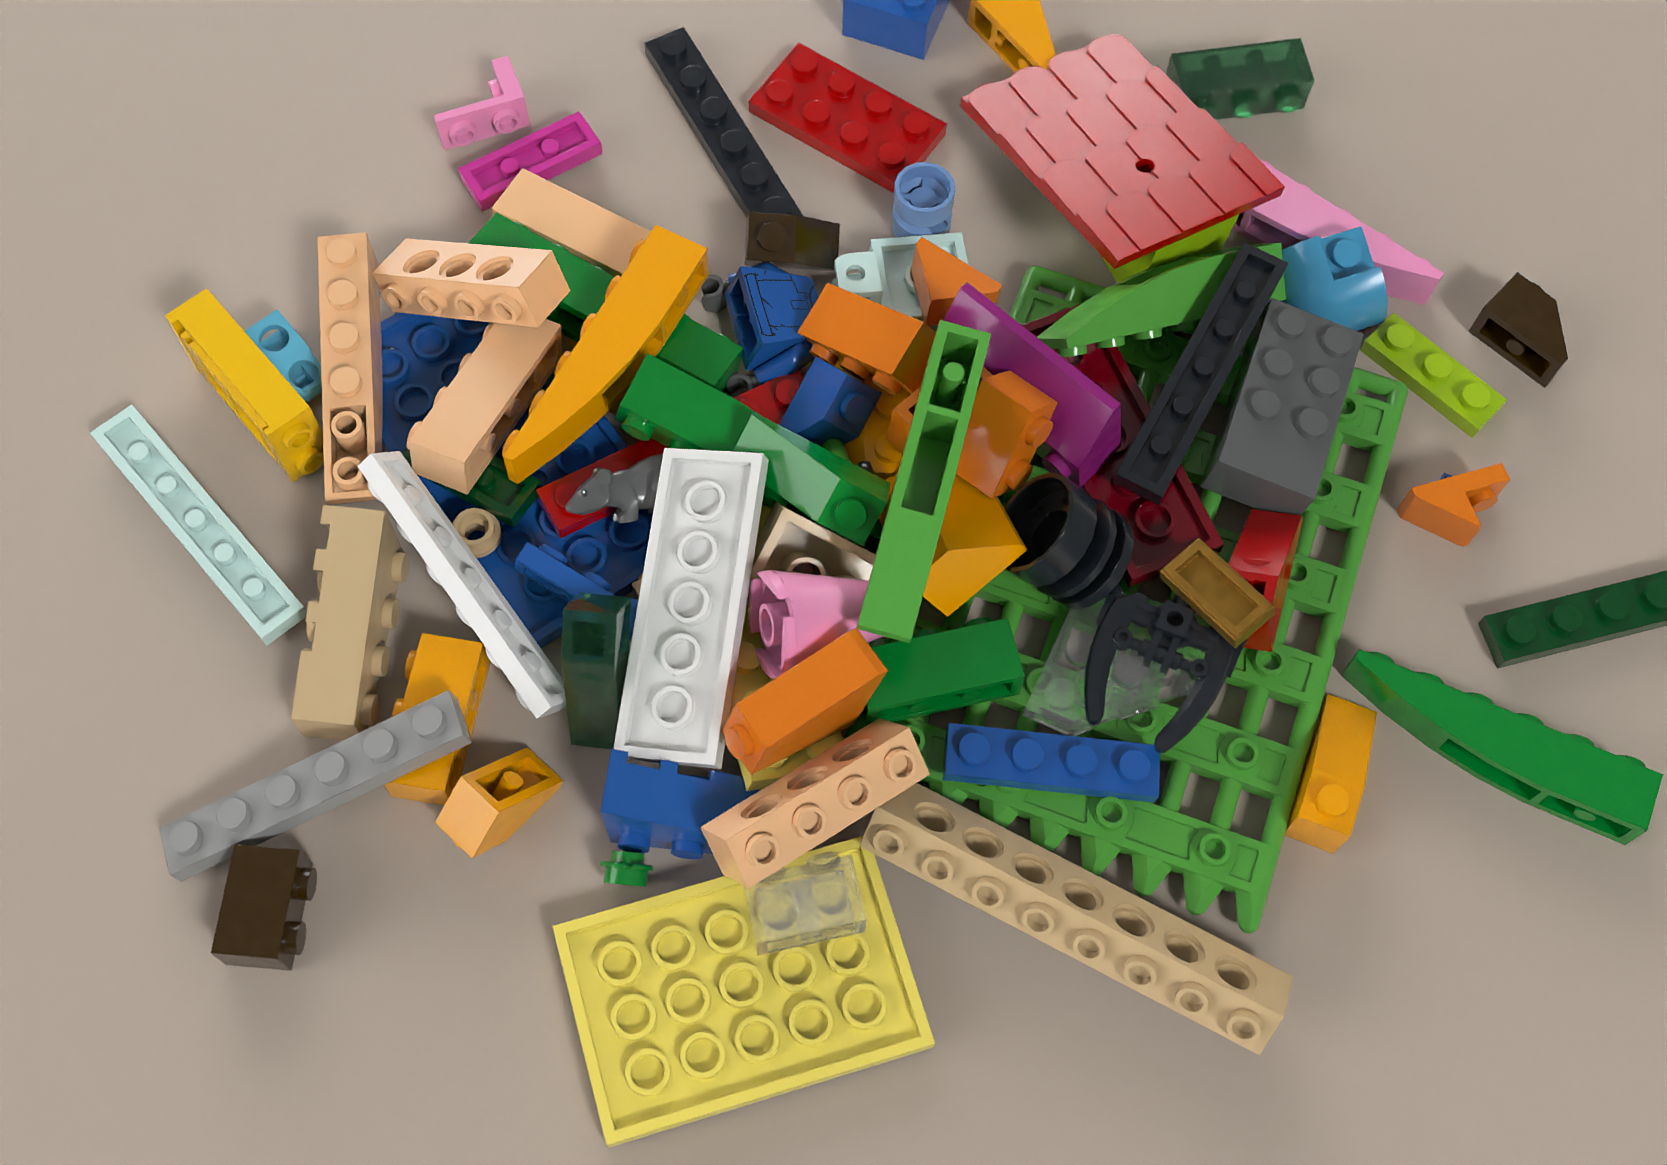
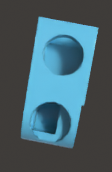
(288, 354)

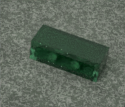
(1245, 78)

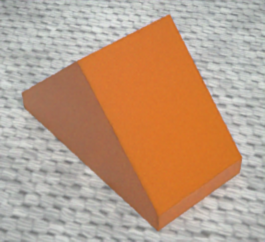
(940, 277)

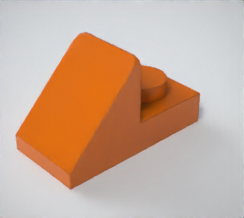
(1451, 504)

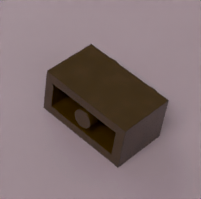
(264, 907)

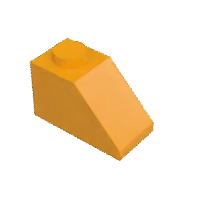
(496, 801)

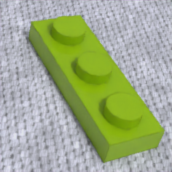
(1433, 375)

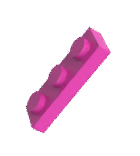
(541, 153)

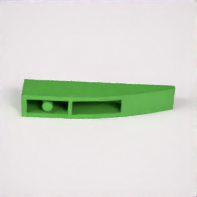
(1147, 301)
(924, 482)

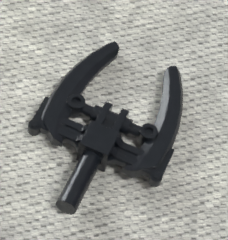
(1171, 629)

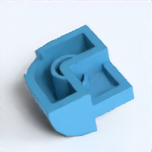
(1336, 280)

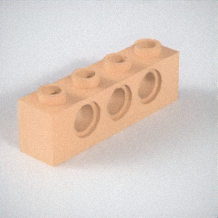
(472, 282)
(814, 801)

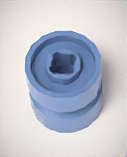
(922, 200)

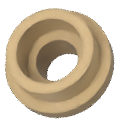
(479, 520)

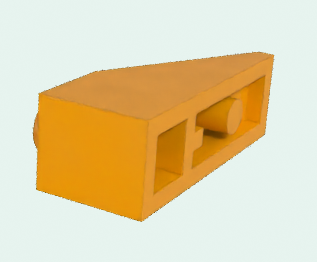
(1013, 31)
(1333, 775)

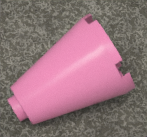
(801, 615)

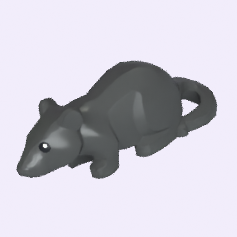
(624, 489)

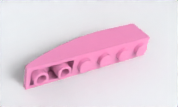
(1304, 214)

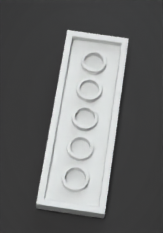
(691, 607)

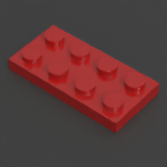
(846, 116)

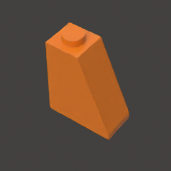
(805, 703)

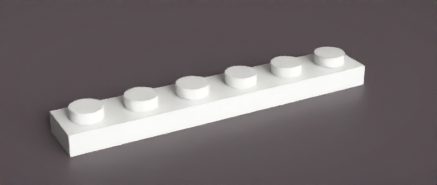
(466, 582)

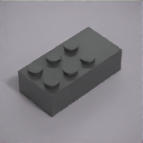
(1282, 410)

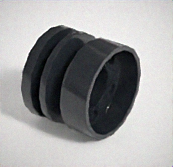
(1071, 541)

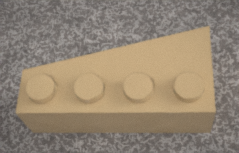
(349, 624)

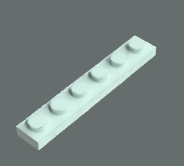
(200, 525)

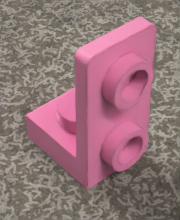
(490, 117)

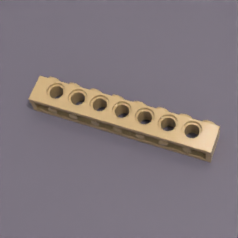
(1081, 915)

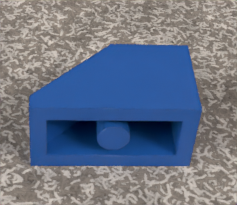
(829, 405)

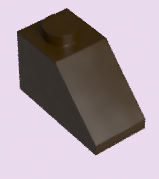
(791, 241)
(1524, 329)

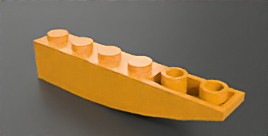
(633, 321)

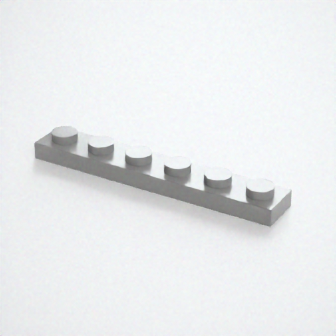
(315, 785)

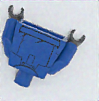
(766, 315)

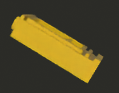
(249, 384)

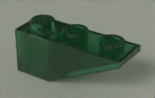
(595, 665)

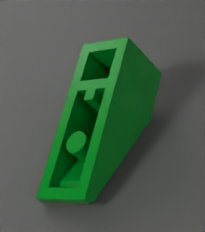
(817, 480)

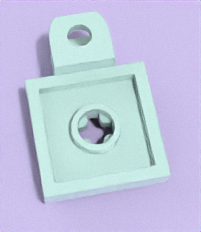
(887, 270)

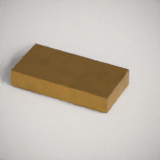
(1217, 593)

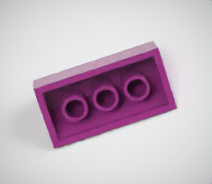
(1086, 417)

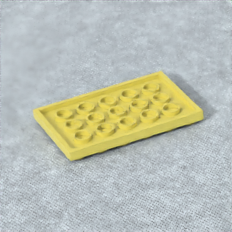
(697, 1024)

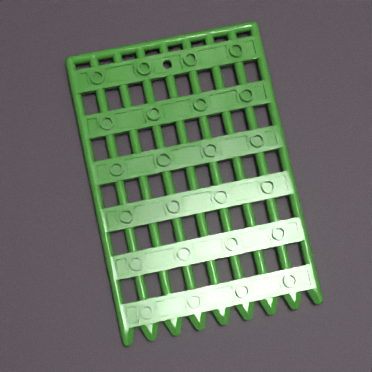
(1158, 834)

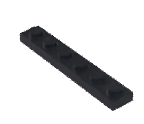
(718, 125)
(1200, 374)

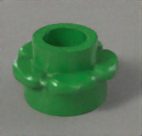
(626, 869)

